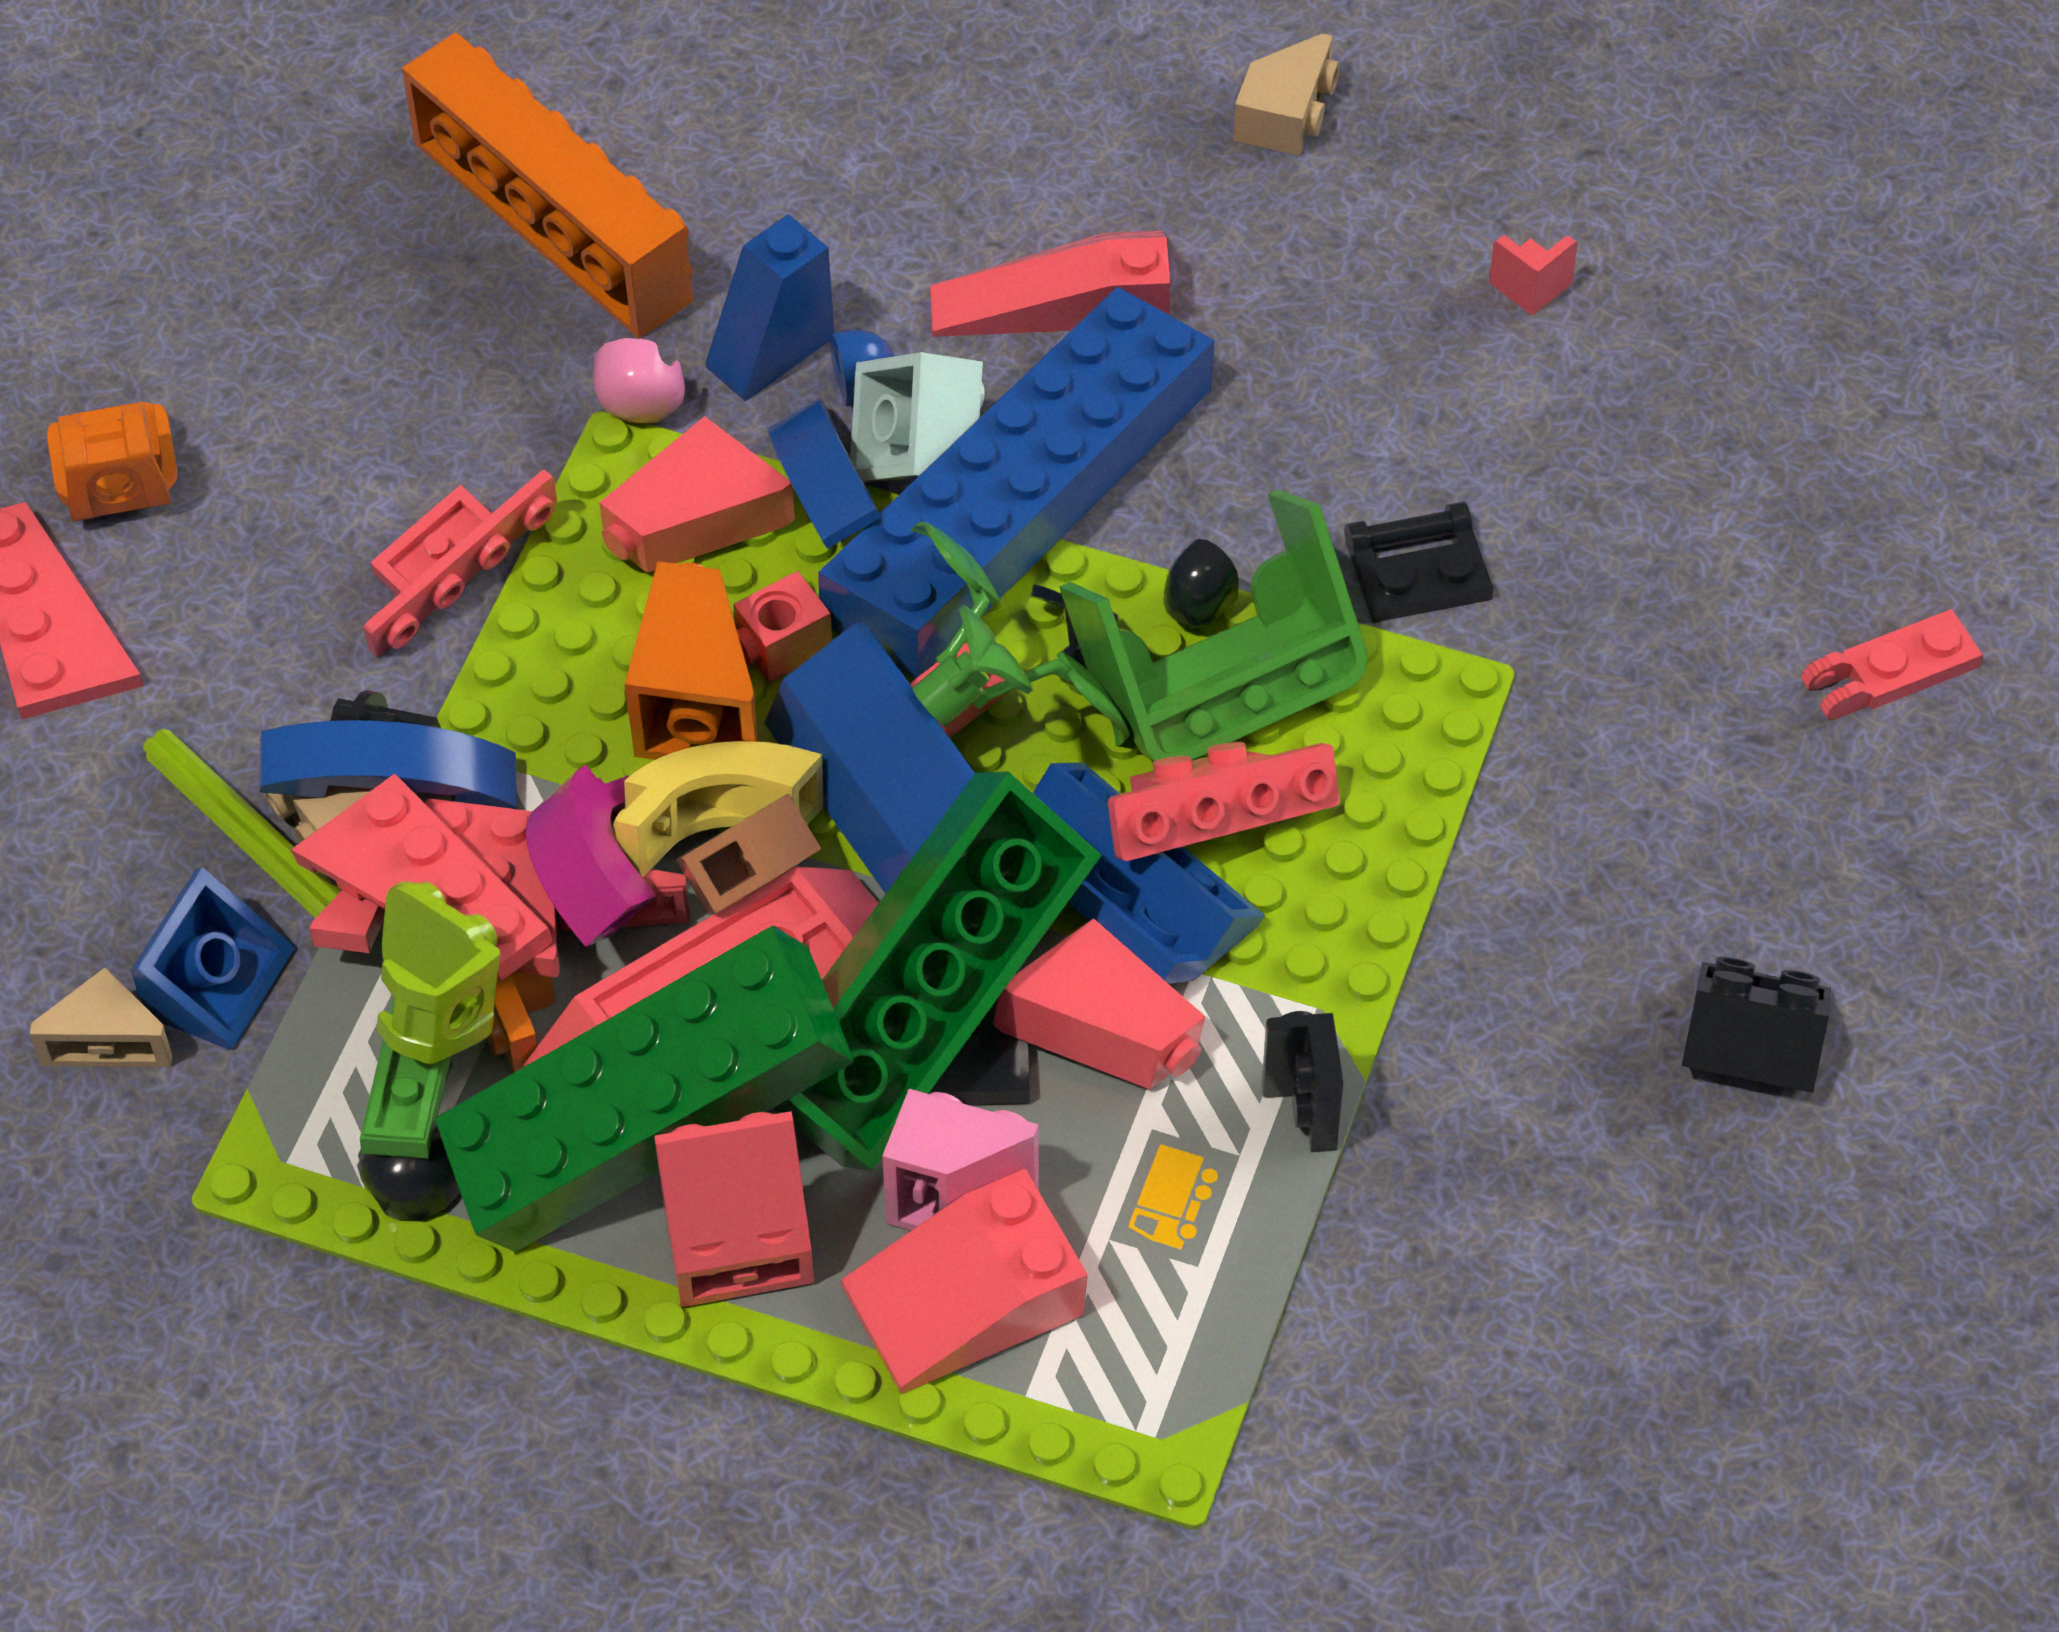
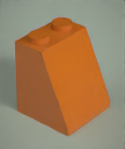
(688, 666)

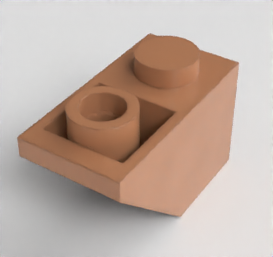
(748, 855)

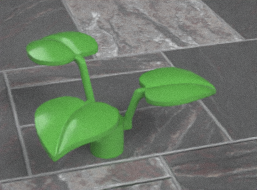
(959, 680)

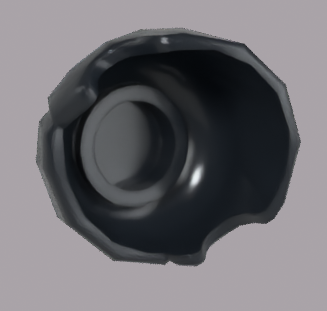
(409, 1184)

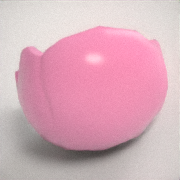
(635, 381)

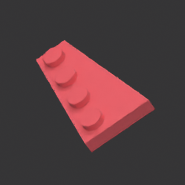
(49, 627)
(399, 839)

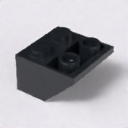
(1758, 1024)

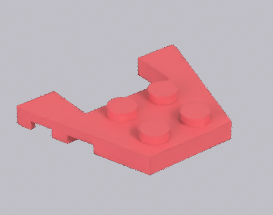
(498, 840)

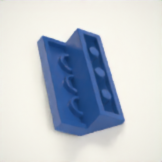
(882, 752)
(1157, 905)

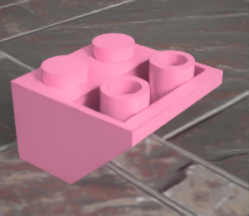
(949, 1150)

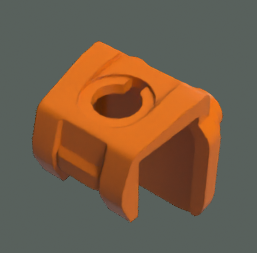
(112, 459)

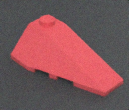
(1053, 286)

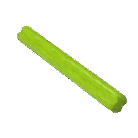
(238, 820)

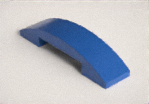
(822, 473)
(366, 753)

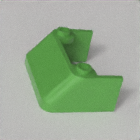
(1247, 676)

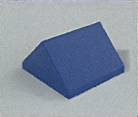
(209, 963)

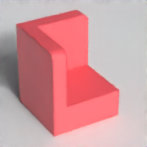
(1530, 272)

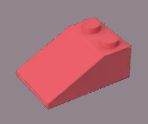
(968, 1283)

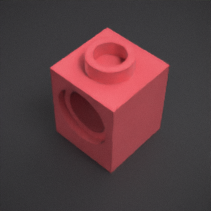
(786, 606)

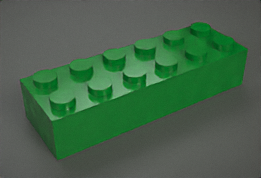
(938, 958)
(587, 1113)

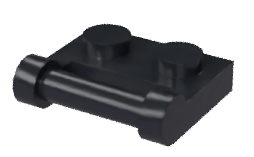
(1421, 578)

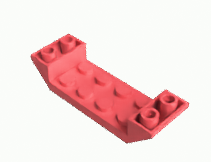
(807, 903)

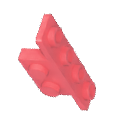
(445, 551)
(1219, 796)

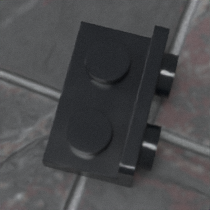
(1305, 1063)

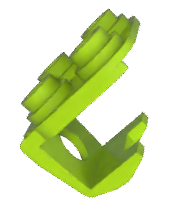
(438, 971)

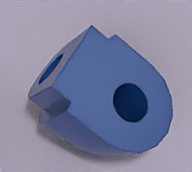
(852, 347)

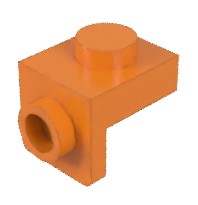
(512, 1028)

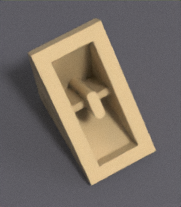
(100, 1027)

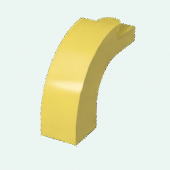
(710, 790)

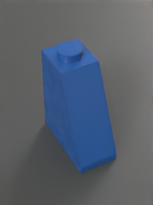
(773, 309)

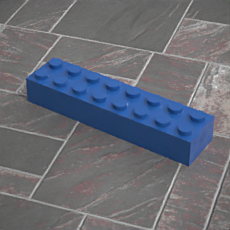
(1020, 475)

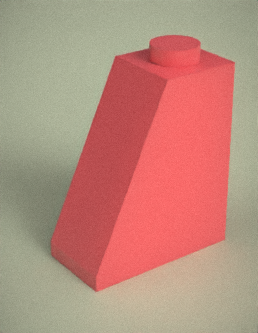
(695, 500)
(1102, 1010)

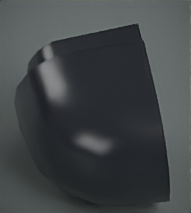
(1200, 584)

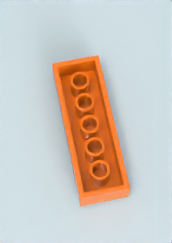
(549, 184)

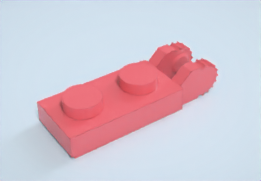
(1894, 665)

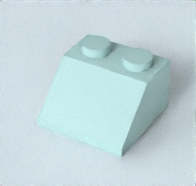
(911, 412)

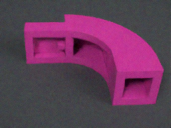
(581, 859)

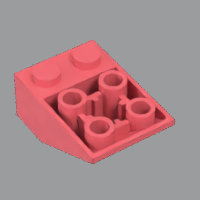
(735, 1208)

